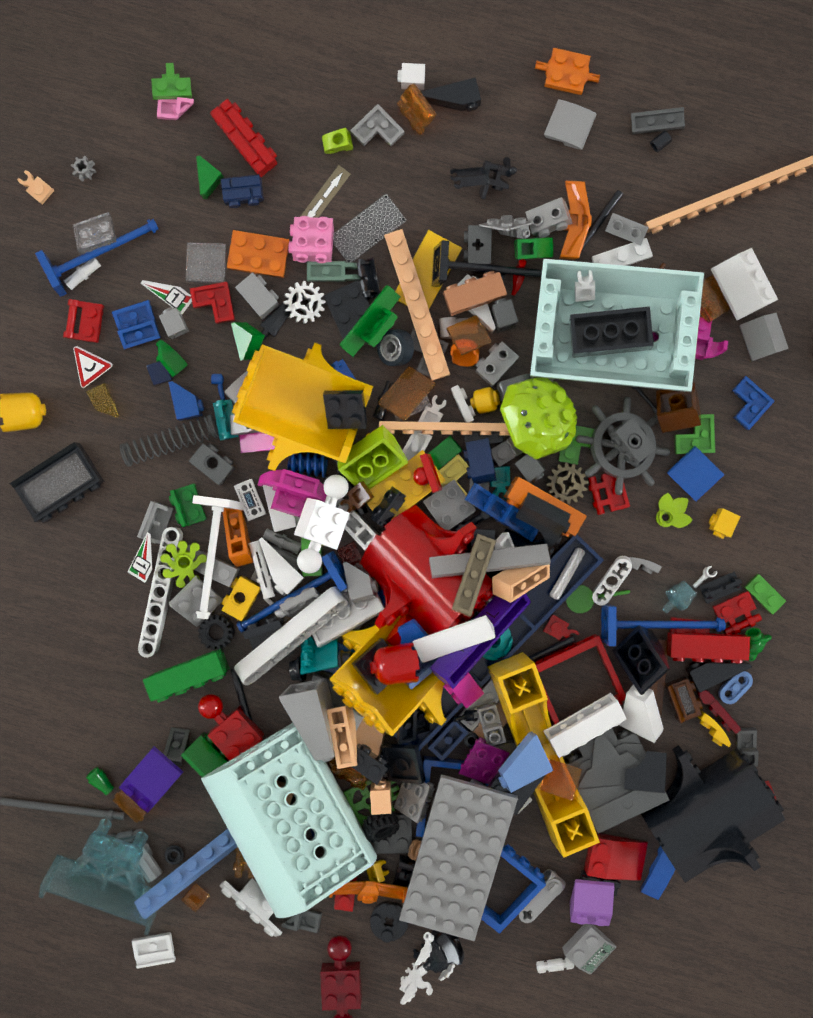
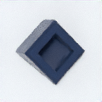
(158, 373)

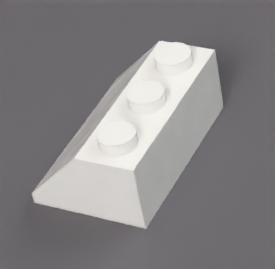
(744, 284)

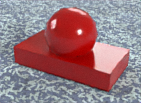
(427, 474)

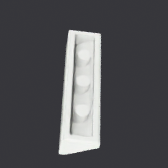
(454, 639)

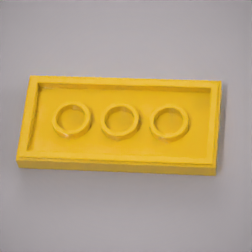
(424, 264)

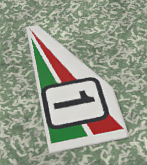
(172, 295)
(142, 563)

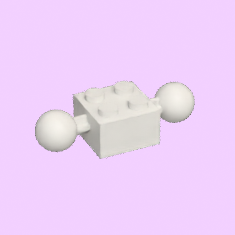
(322, 523)

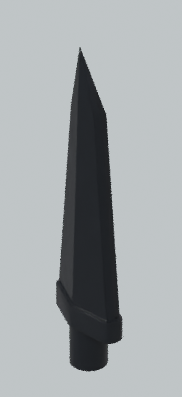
(276, 319)

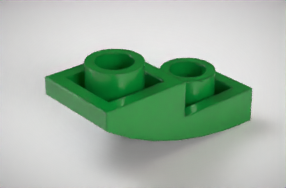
(445, 452)

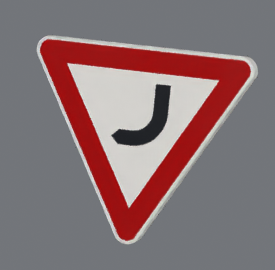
(89, 366)

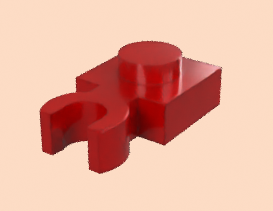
(557, 628)

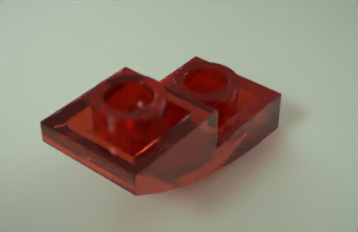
(351, 554)

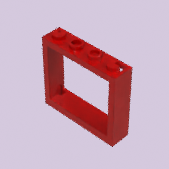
(572, 650)

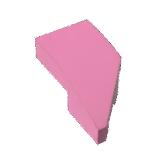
(173, 108)

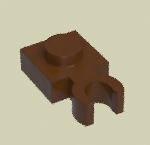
(359, 497)

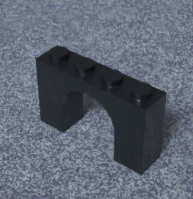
(543, 516)

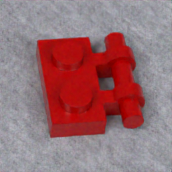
(614, 501)
(735, 607)

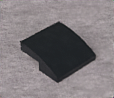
(413, 725)

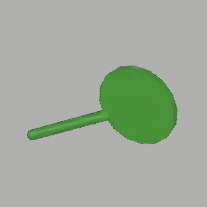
(582, 601)

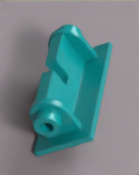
(223, 410)

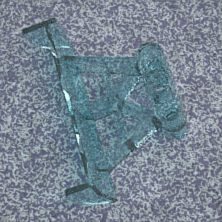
(103, 877)

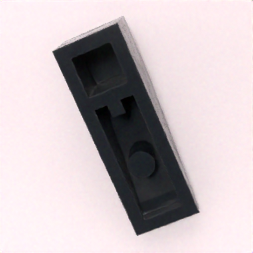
(457, 96)
(709, 673)

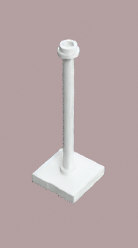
(217, 506)

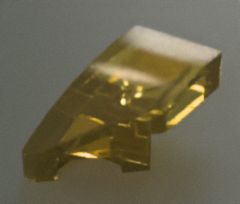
(102, 400)

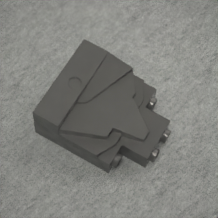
(603, 779)

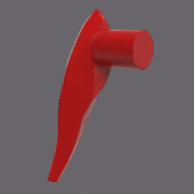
(517, 279)

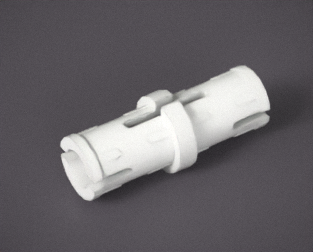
(82, 273)

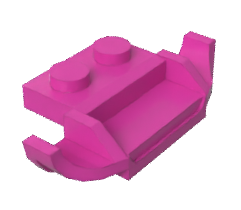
(705, 346)
(292, 490)

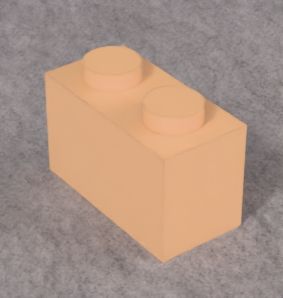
(381, 798)

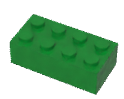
(186, 674)

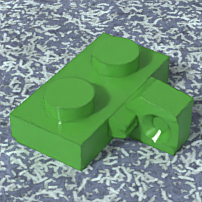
(171, 85)

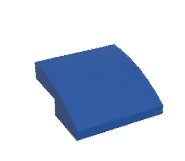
(136, 324)
(695, 473)

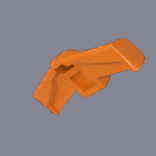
(580, 218)
(370, 890)

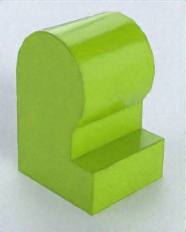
(337, 141)

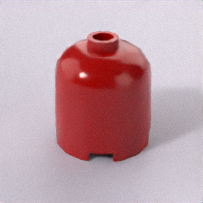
(396, 664)

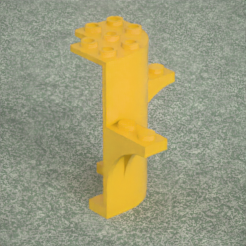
(287, 402)
(396, 701)

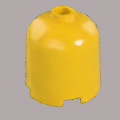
(21, 411)

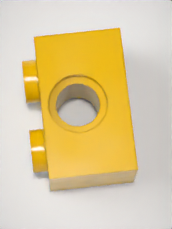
(240, 609)

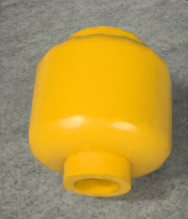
(485, 400)

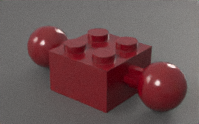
(340, 979)

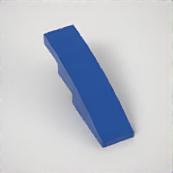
(500, 511)
(659, 875)

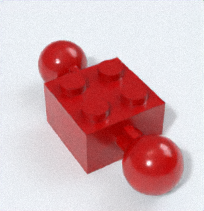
(233, 732)

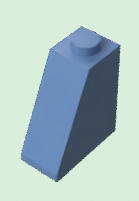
(525, 764)

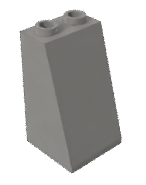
(307, 709)

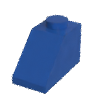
(185, 403)

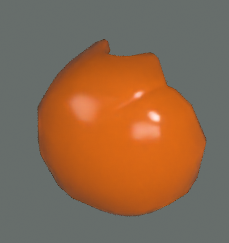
(465, 360)

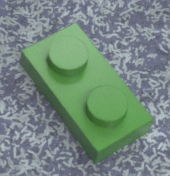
(765, 594)

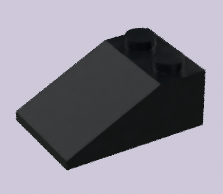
(642, 658)

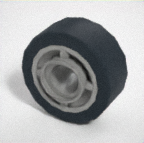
(395, 347)

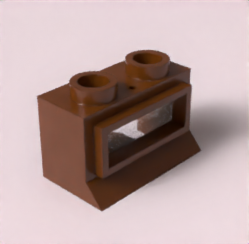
(683, 699)

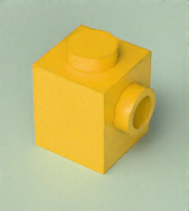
(723, 523)

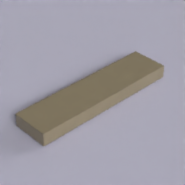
(473, 575)

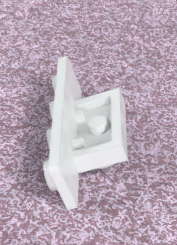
(253, 901)

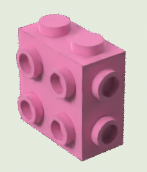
(312, 239)

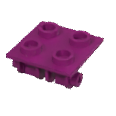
(483, 761)

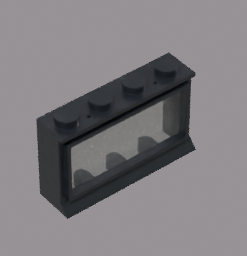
(57, 482)

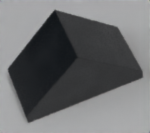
(404, 871)

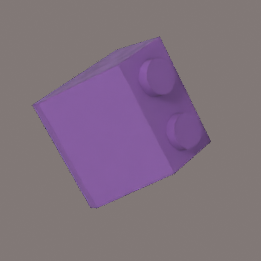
(592, 902)

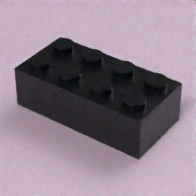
(611, 332)

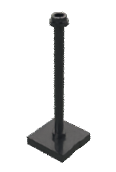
(442, 264)

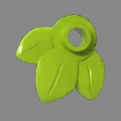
(675, 511)

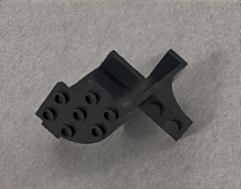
(713, 814)

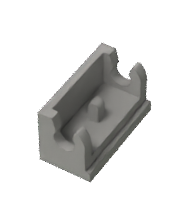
(155, 521)

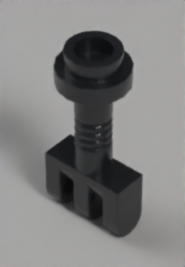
(475, 520)

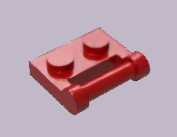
(89, 324)

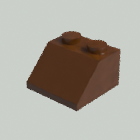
(678, 409)

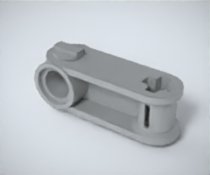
(553, 888)

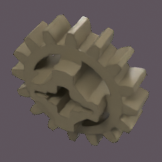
(571, 471)

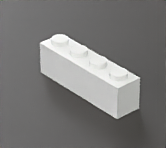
(585, 725)

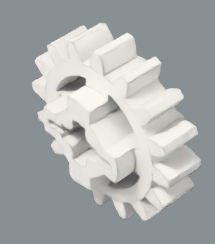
(300, 293)

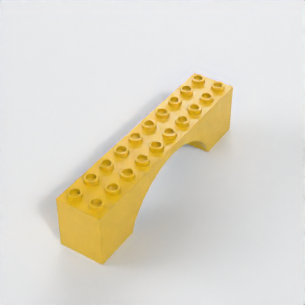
(526, 711)

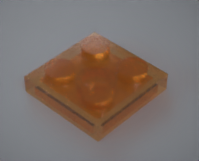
(712, 301)

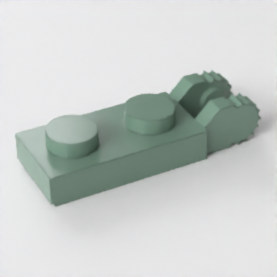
(330, 271)

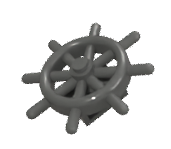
(631, 441)

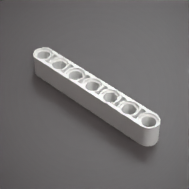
(155, 599)
(290, 635)

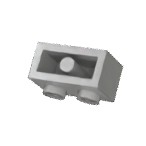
(549, 218)
(257, 295)
(496, 363)

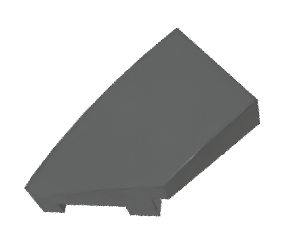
(747, 742)
(308, 920)

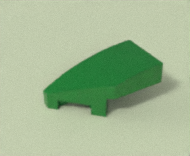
(170, 358)

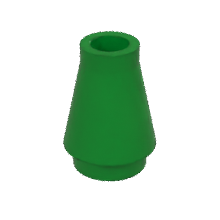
(100, 781)

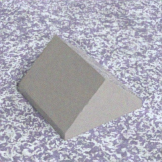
(763, 336)

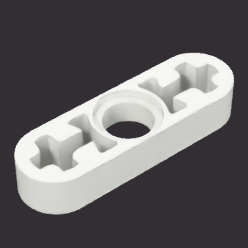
(615, 566)

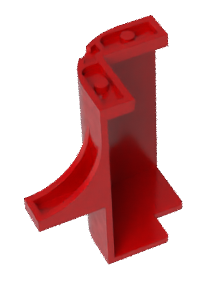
(402, 568)

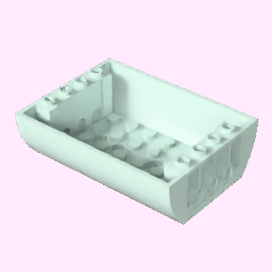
(674, 311)
(274, 832)

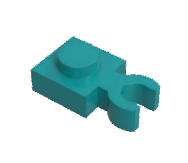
(503, 480)

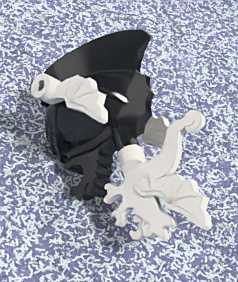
(441, 956)

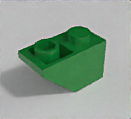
(533, 248)

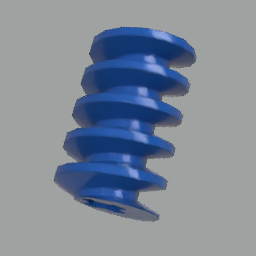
(308, 463)

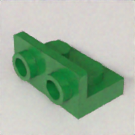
(187, 512)

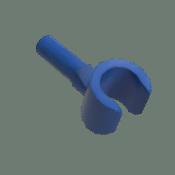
(218, 379)

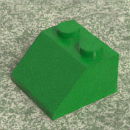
(204, 755)

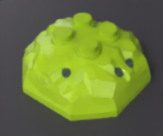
(539, 416)

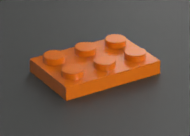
(258, 254)

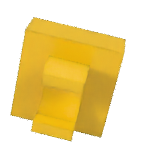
(375, 871)

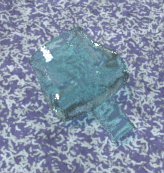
(680, 596)

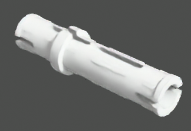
(266, 591)

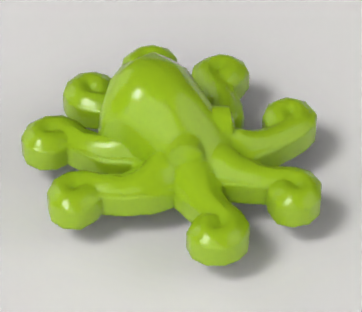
(183, 561)

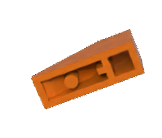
(237, 537)

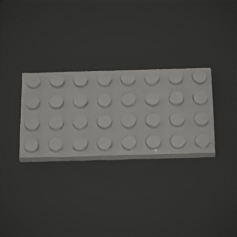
(458, 857)

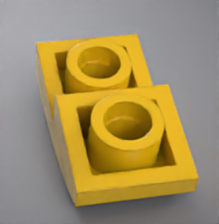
(716, 731)

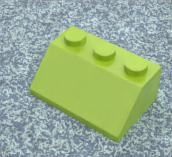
(373, 458)

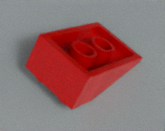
(616, 858)

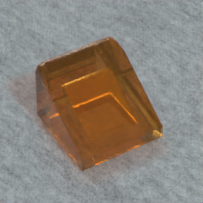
(195, 897)

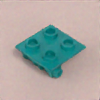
(317, 658)

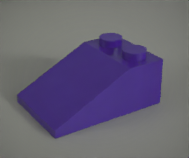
(151, 779)

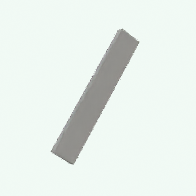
(500, 560)

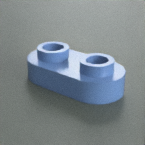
(737, 689)

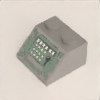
(588, 948)

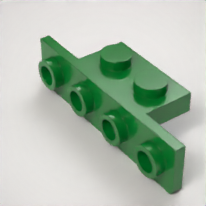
(373, 322)

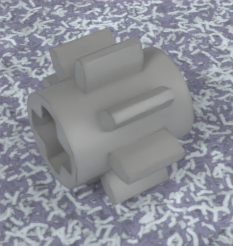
(85, 173)

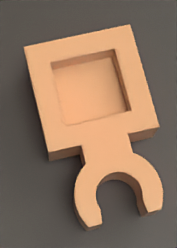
(36, 188)

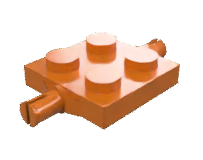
(567, 71)

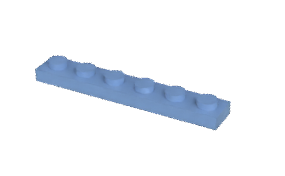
(185, 874)

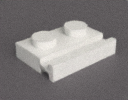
(153, 950)

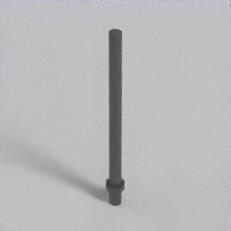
(110, 814)

